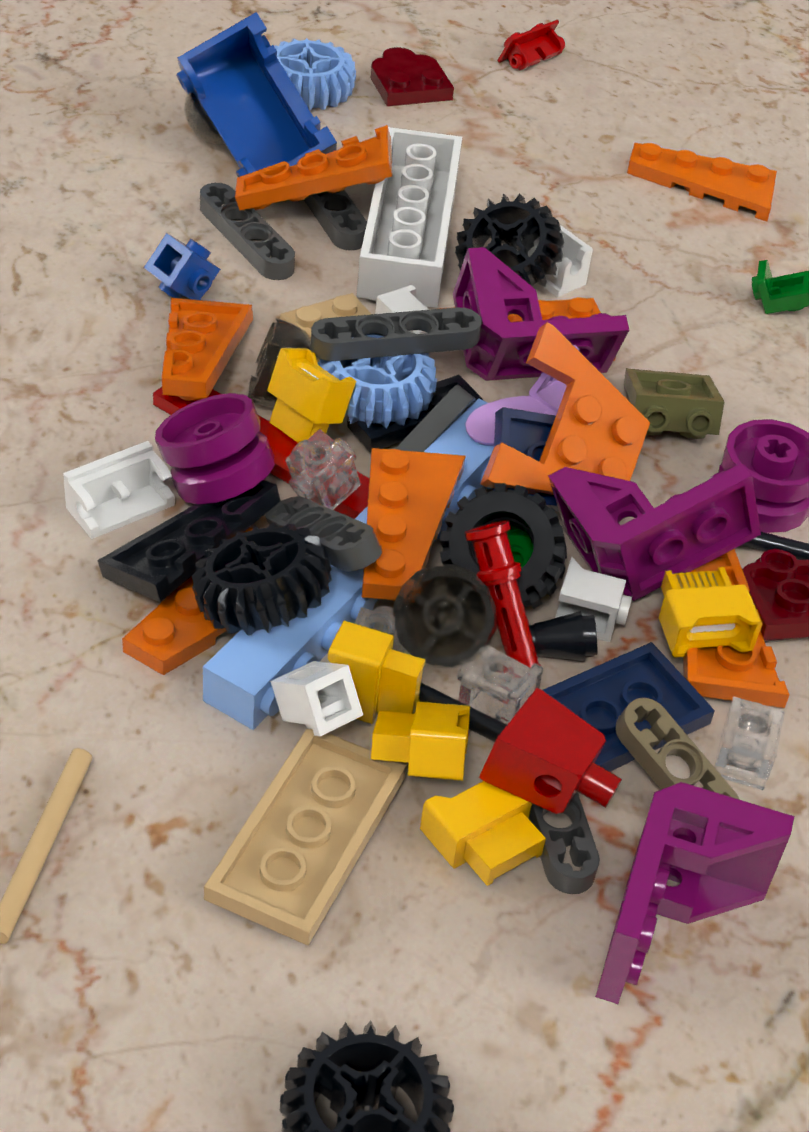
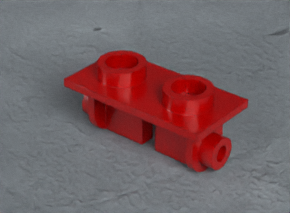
(532, 46)

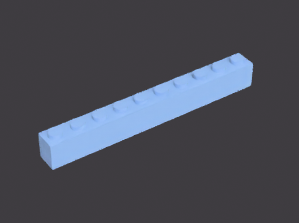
(241, 671)

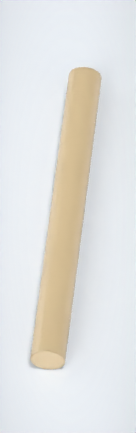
(42, 841)

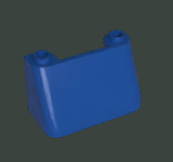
(252, 98)

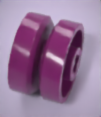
(215, 448)
(779, 465)

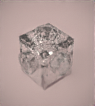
(323, 470)

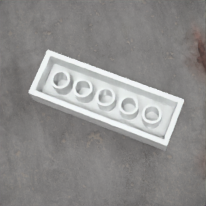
(411, 217)

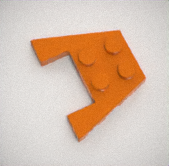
(591, 431)

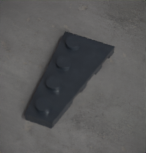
(168, 553)

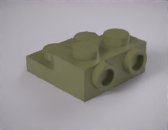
(676, 402)

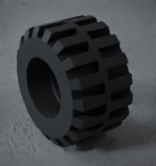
(523, 512)

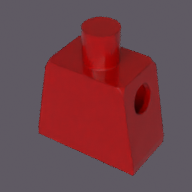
(549, 757)

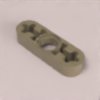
(678, 743)

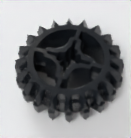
(516, 227)
(262, 578)
(362, 1073)

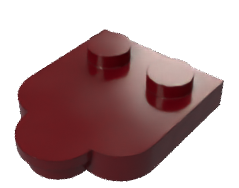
(409, 78)
(780, 594)

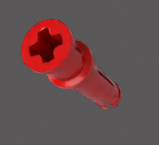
(500, 575)

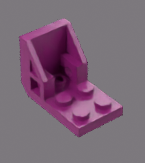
(504, 346)
(672, 536)
(710, 845)

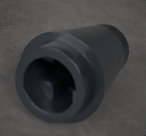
(566, 637)

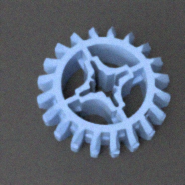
(318, 71)
(387, 386)

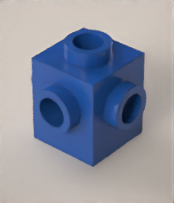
(182, 268)

